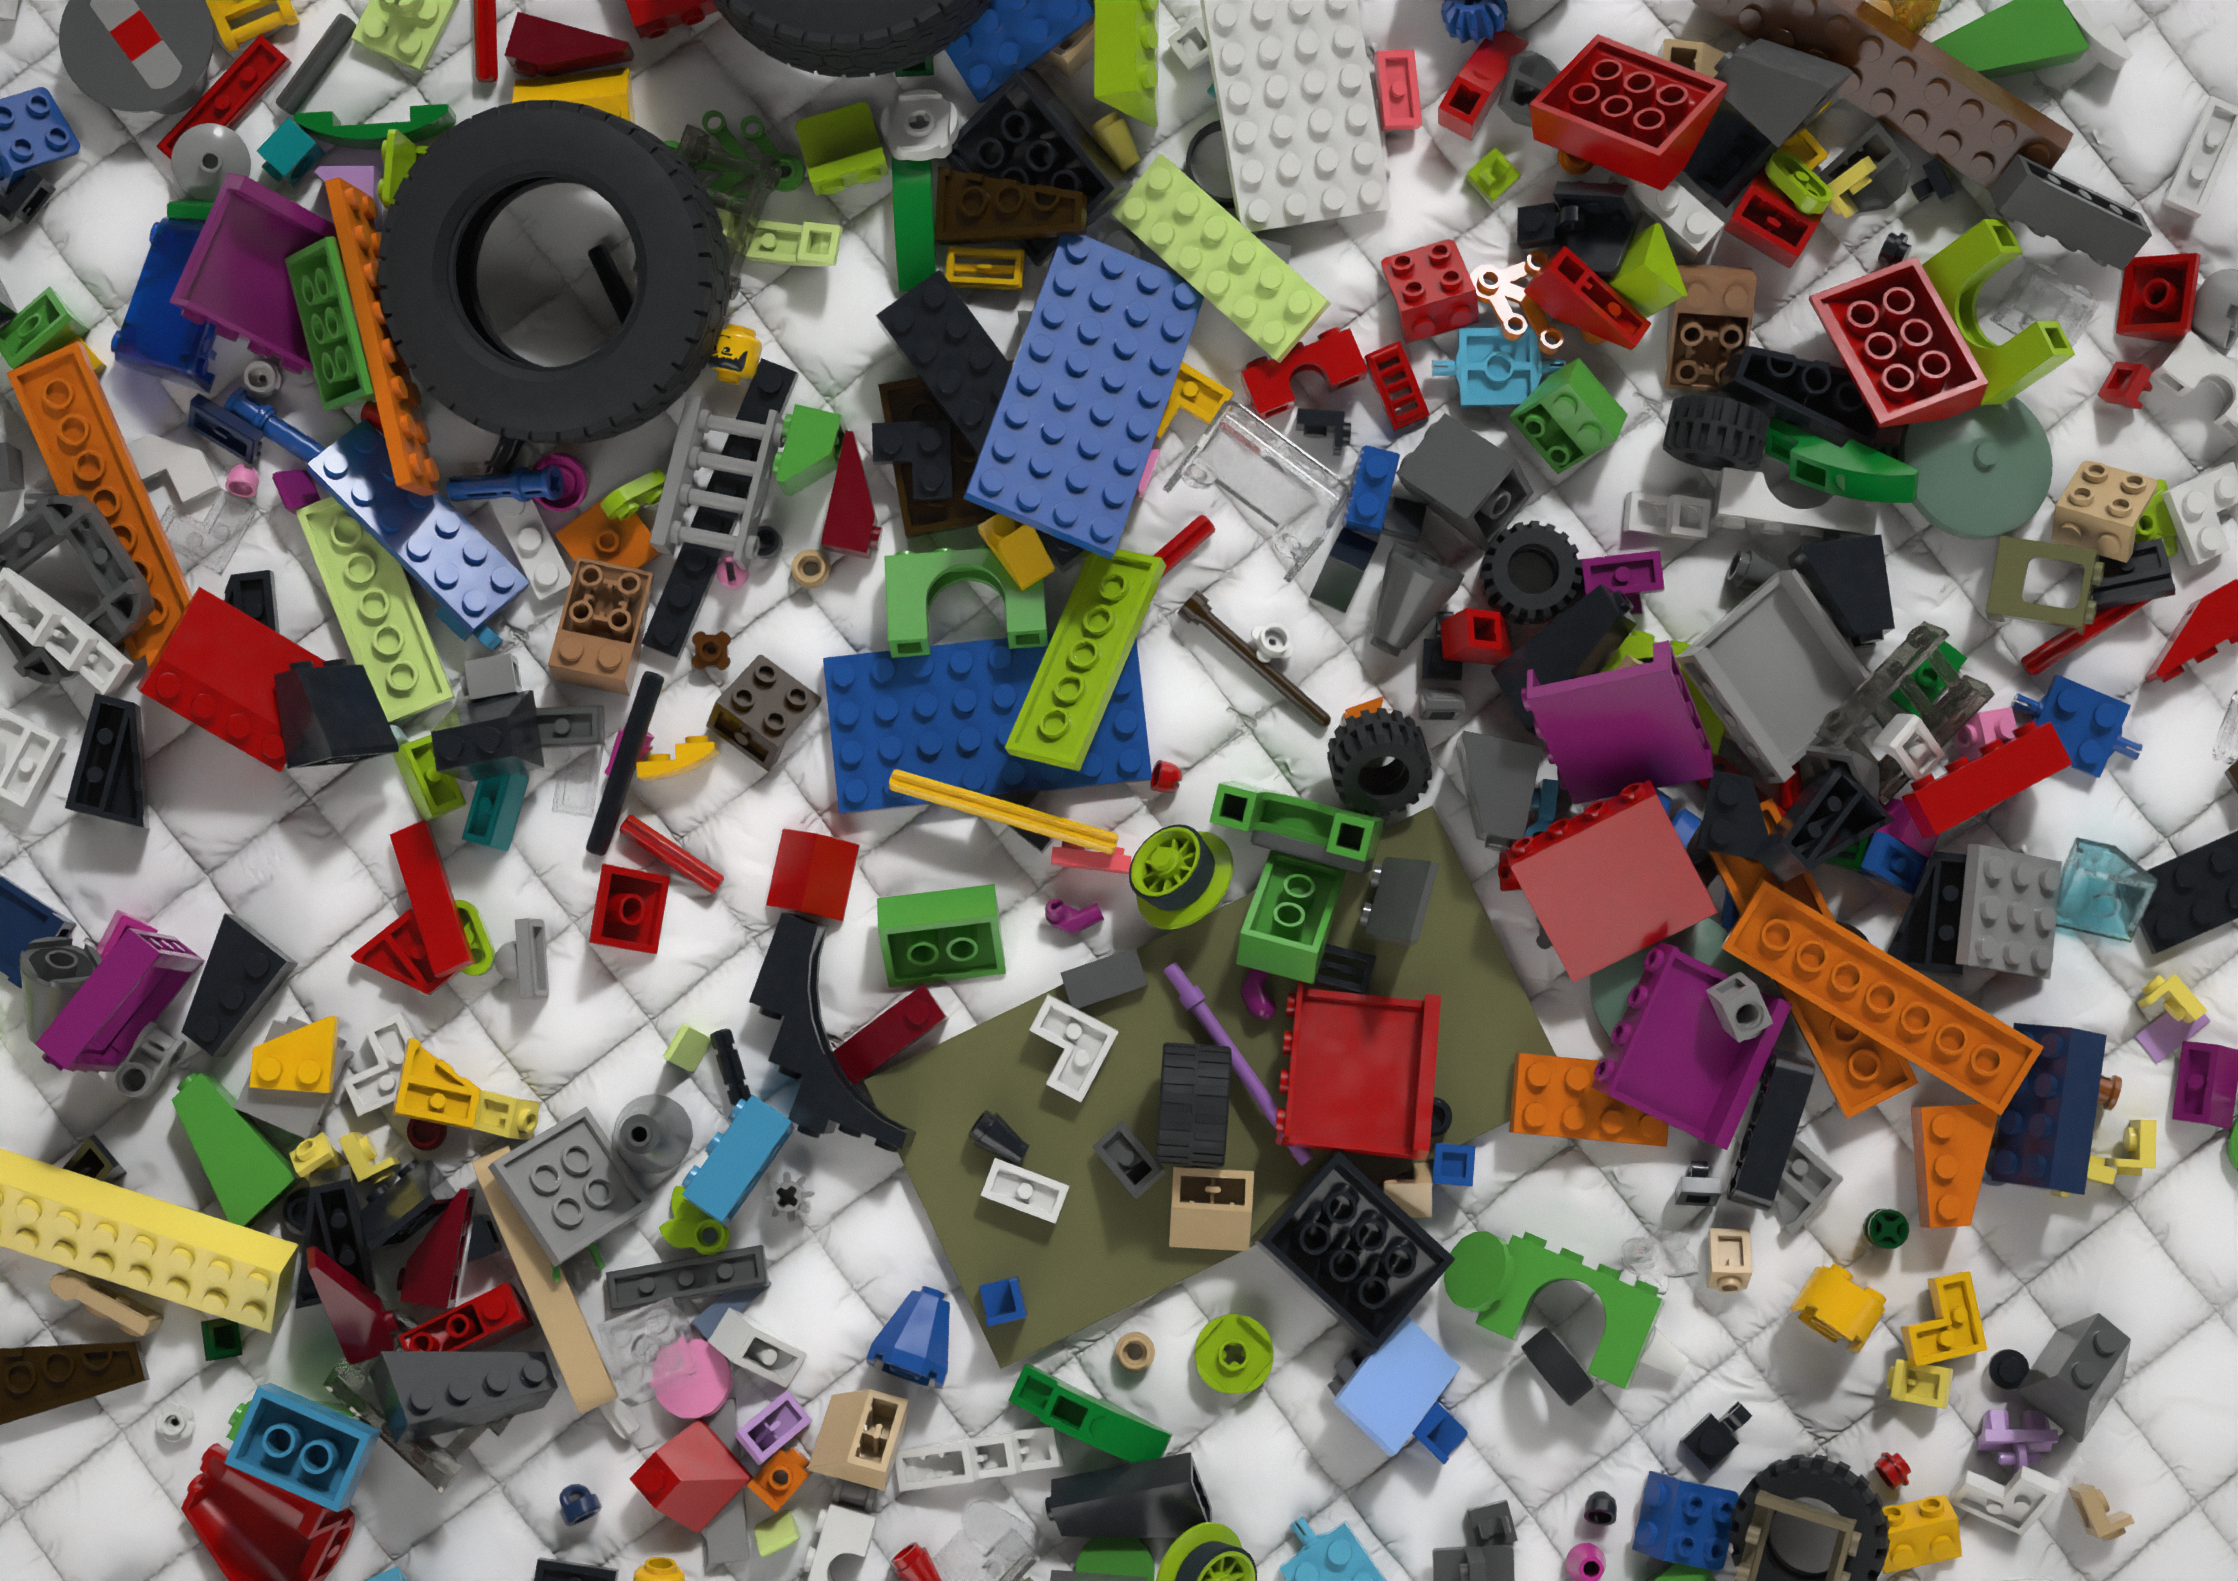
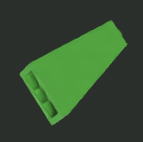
(2017, 39)
(234, 1151)

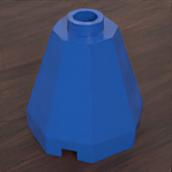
(915, 1339)

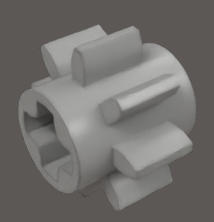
(777, 1197)

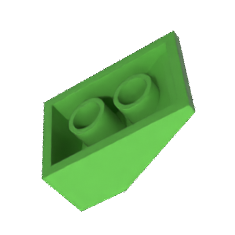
(1290, 917)

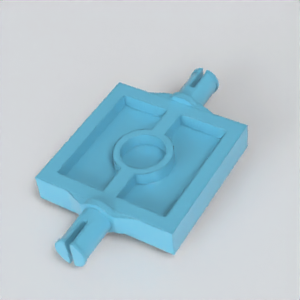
(1495, 369)
(1329, 1556)

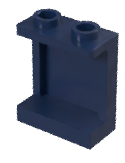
(22, 921)

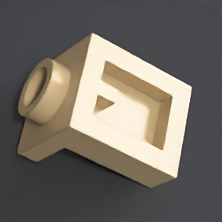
(1729, 1259)
(2092, 1510)

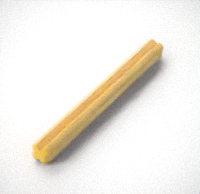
(1003, 811)

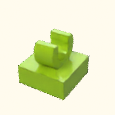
(1493, 175)

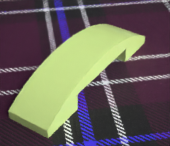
(789, 243)

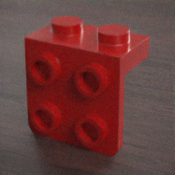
(1431, 290)

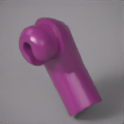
(1070, 919)
(1255, 995)

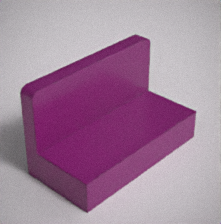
(1626, 572)
(2206, 1084)

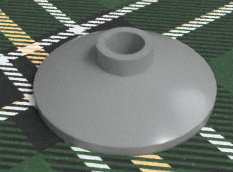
(195, 145)

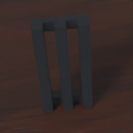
(1364, 974)

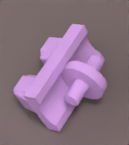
(2016, 1446)

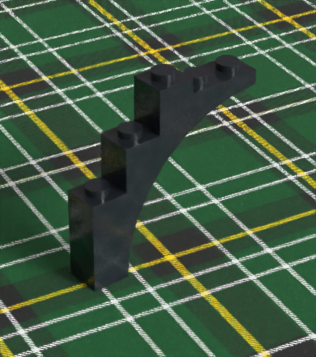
(826, 1095)

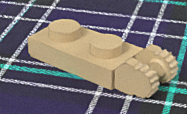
(106, 1301)

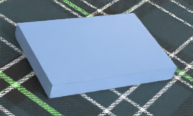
(1396, 1386)

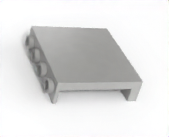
(1775, 672)

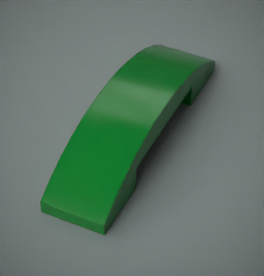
(423, 124)
(913, 222)

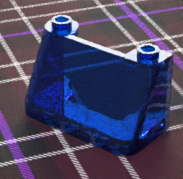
(153, 331)

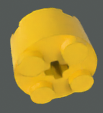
(1839, 1307)

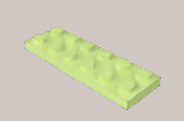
(1220, 258)
(376, 612)

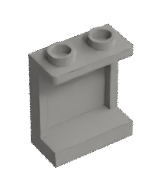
(288, 1109)

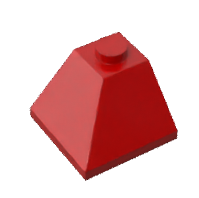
(691, 1477)

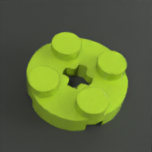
(1234, 1377)

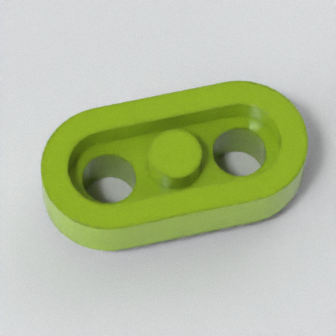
(1798, 183)
(627, 498)
(477, 938)

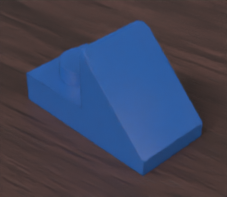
(1892, 863)

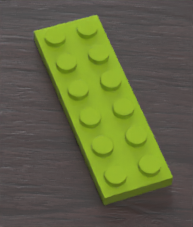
(1085, 658)

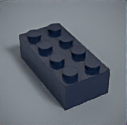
(2052, 1115)

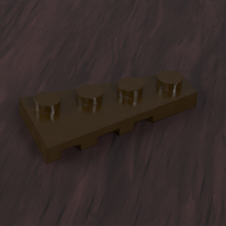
(993, 209)
(58, 1375)

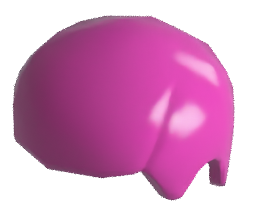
(575, 481)

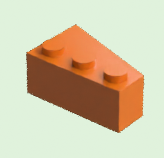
(1950, 1160)

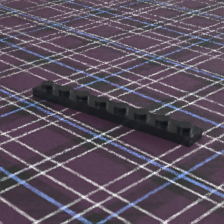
(698, 563)

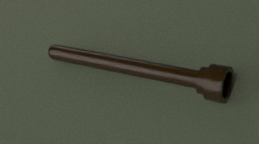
(1199, 612)

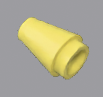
(1116, 140)

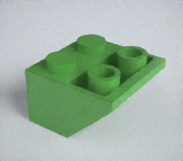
(1569, 416)
(810, 448)

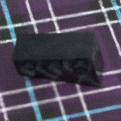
(111, 765)

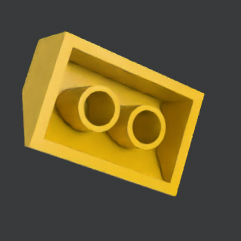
(602, 89)

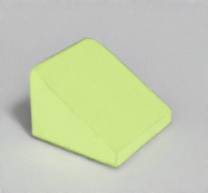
(687, 1048)
(776, 1533)

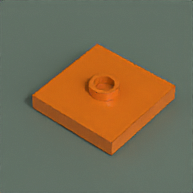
(607, 539)

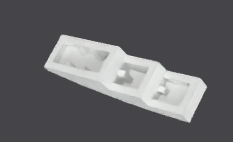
(61, 633)
(978, 1458)

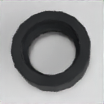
(1557, 1366)

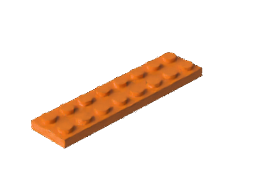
(390, 377)
(93, 460)
(1882, 997)
(1851, 1062)

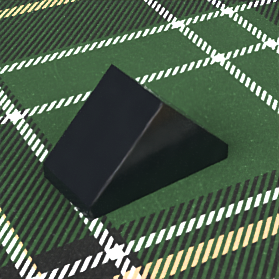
(1343, 570)
(95, 1162)

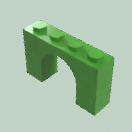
(918, 578)
(1262, 809)
(1628, 1308)

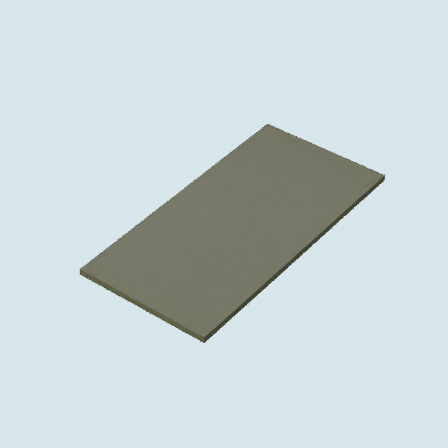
(1106, 1242)

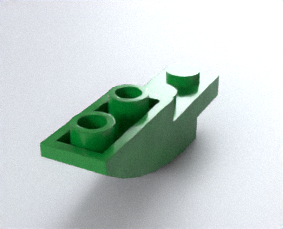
(1847, 471)
(1088, 1418)

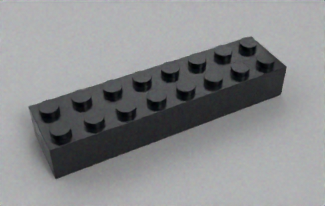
(958, 370)

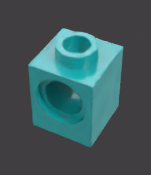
(289, 153)

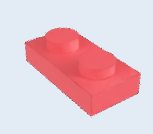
(1397, 90)
(1077, 857)

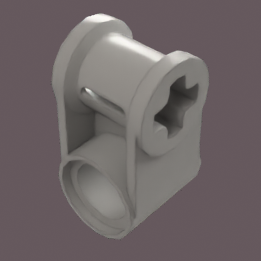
(150, 1060)

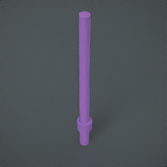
(1193, 1000)

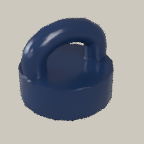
(581, 1509)

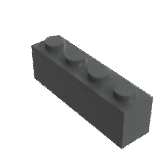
(2069, 213)

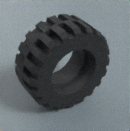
(1823, 1481)

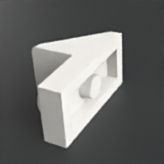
(1910, 744)

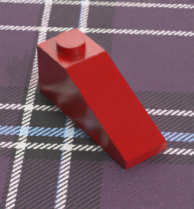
(1584, 300)

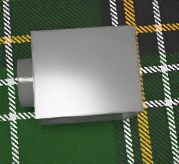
(491, 677)
(1729, 997)

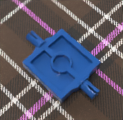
(2084, 722)

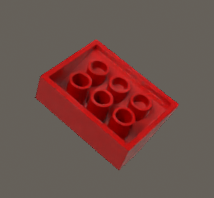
(1627, 111)
(1901, 346)
(221, 675)

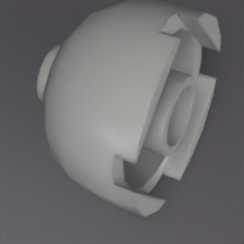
(2217, 308)

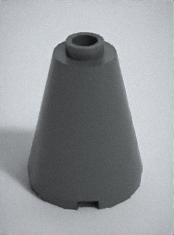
(50, 977)
(667, 1133)

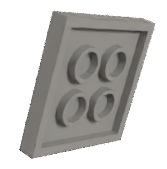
(2008, 912)
(570, 1186)

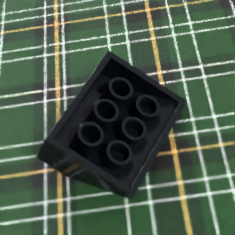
(1037, 140)
(1353, 1250)

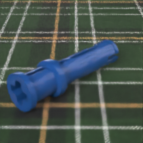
(274, 427)
(520, 484)

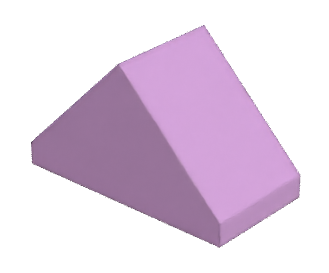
(363, 177)
(773, 1427)

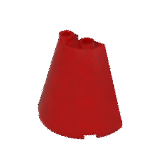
(261, 1528)

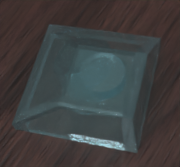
(2103, 891)

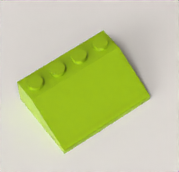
(1127, 57)

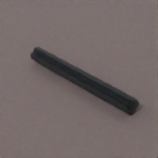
(625, 763)

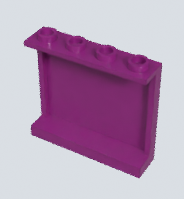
(241, 273)
(1621, 728)
(1677, 1057)

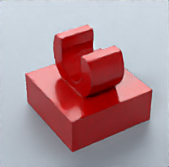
(2125, 384)

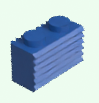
(1370, 490)

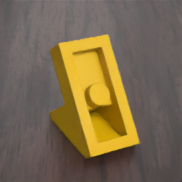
(1017, 549)

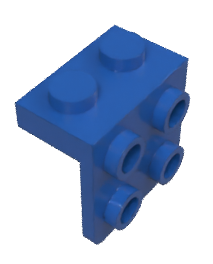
(32, 135)
(1685, 1522)

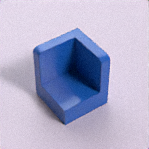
(1453, 1164)
(1003, 1301)
(1440, 1432)

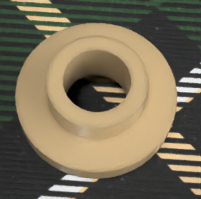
(804, 558)
(1144, 1361)

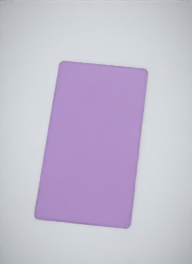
(2168, 1034)

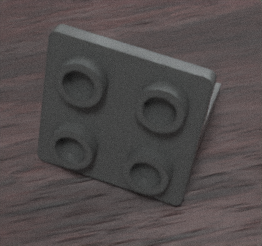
(1474, 1563)

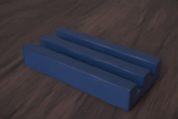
(225, 429)

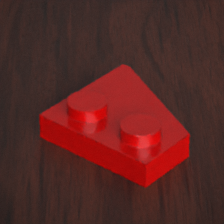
(402, 955)

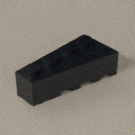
(1800, 393)
(456, 1389)

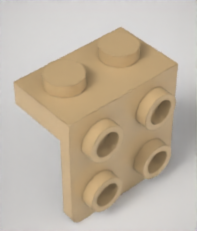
(2102, 509)

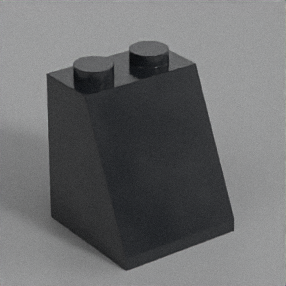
(1851, 583)
(331, 715)
(489, 738)

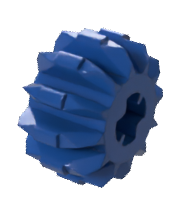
(1474, 18)

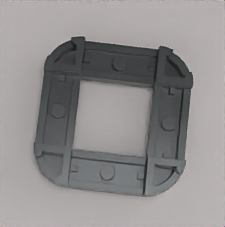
(125, 589)

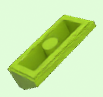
(430, 790)

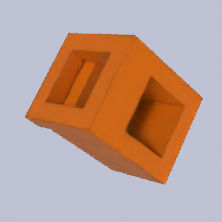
(766, 1487)

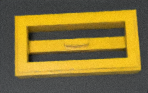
(1018, 270)

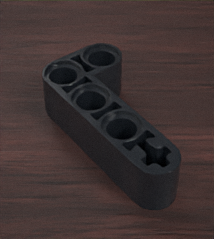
(1771, 1129)

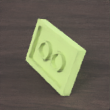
(404, 29)

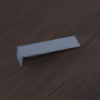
(710, 1318)

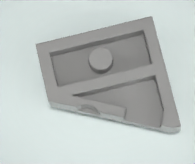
(1804, 1185)

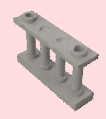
(689, 456)

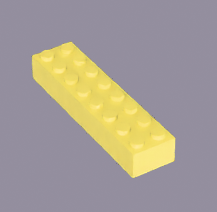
(144, 1242)

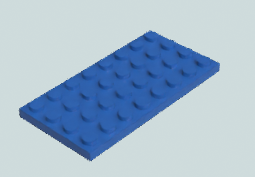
(1085, 394)
(951, 723)

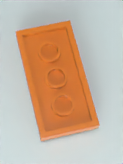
(1558, 1100)

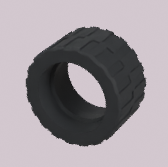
(1194, 1104)

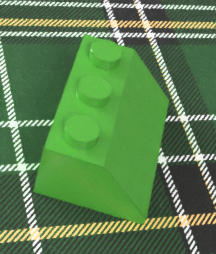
(941, 935)

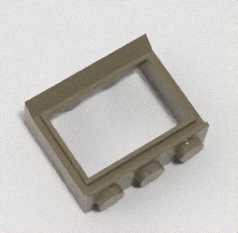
(1756, 1537)

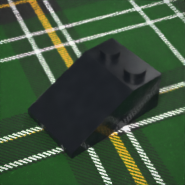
(406, 1206)

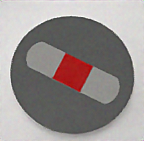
(138, 52)

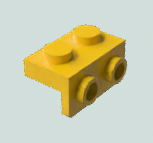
(1921, 1533)

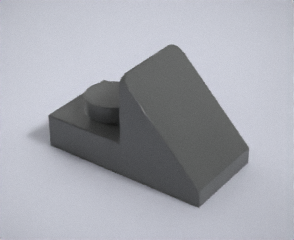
(1129, 1160)

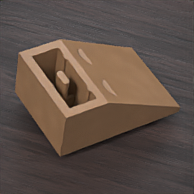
(1708, 324)
(602, 626)

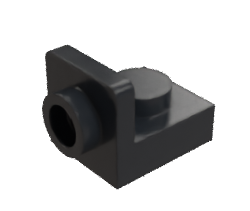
(27, 197)
(1318, 423)

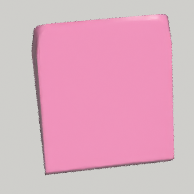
(1148, 472)

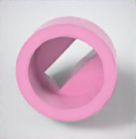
(242, 481)
(741, 575)

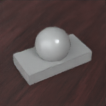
(526, 959)

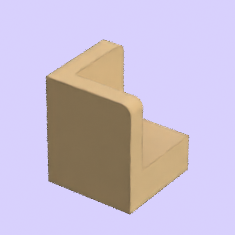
(1414, 1194)

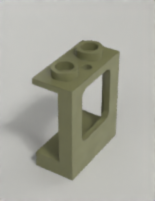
(2009, 579)

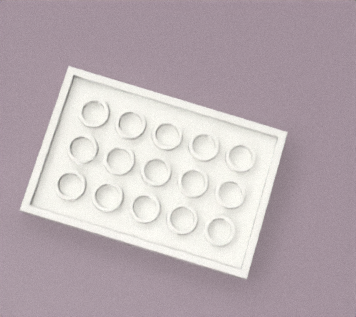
(1295, 110)

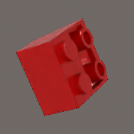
(1772, 222)

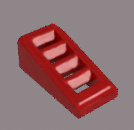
(1381, 355)

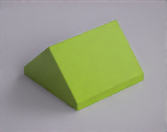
(1649, 273)

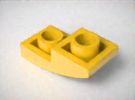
(688, 755)

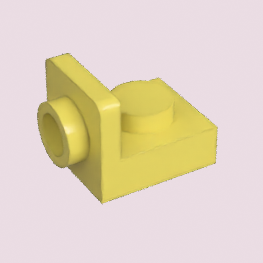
(1853, 179)
(2179, 999)
(506, 1115)
(2141, 1144)
(361, 1154)

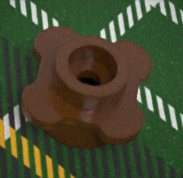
(719, 658)

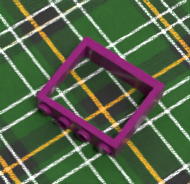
(118, 1001)

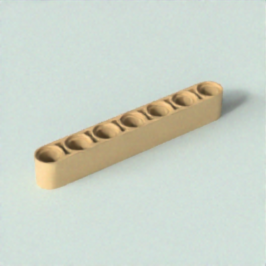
(552, 1301)

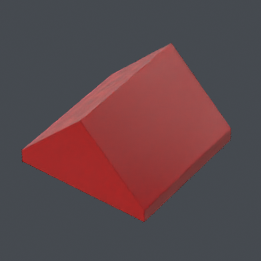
(2158, 297)
(813, 874)
(629, 909)

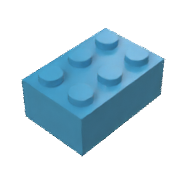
(737, 1159)
(302, 1447)

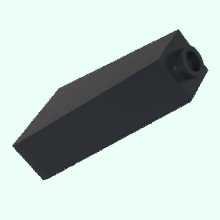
(1569, 647)
(1131, 1500)

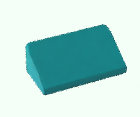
(495, 811)

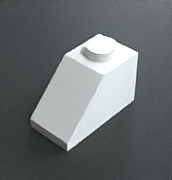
(757, 1348)

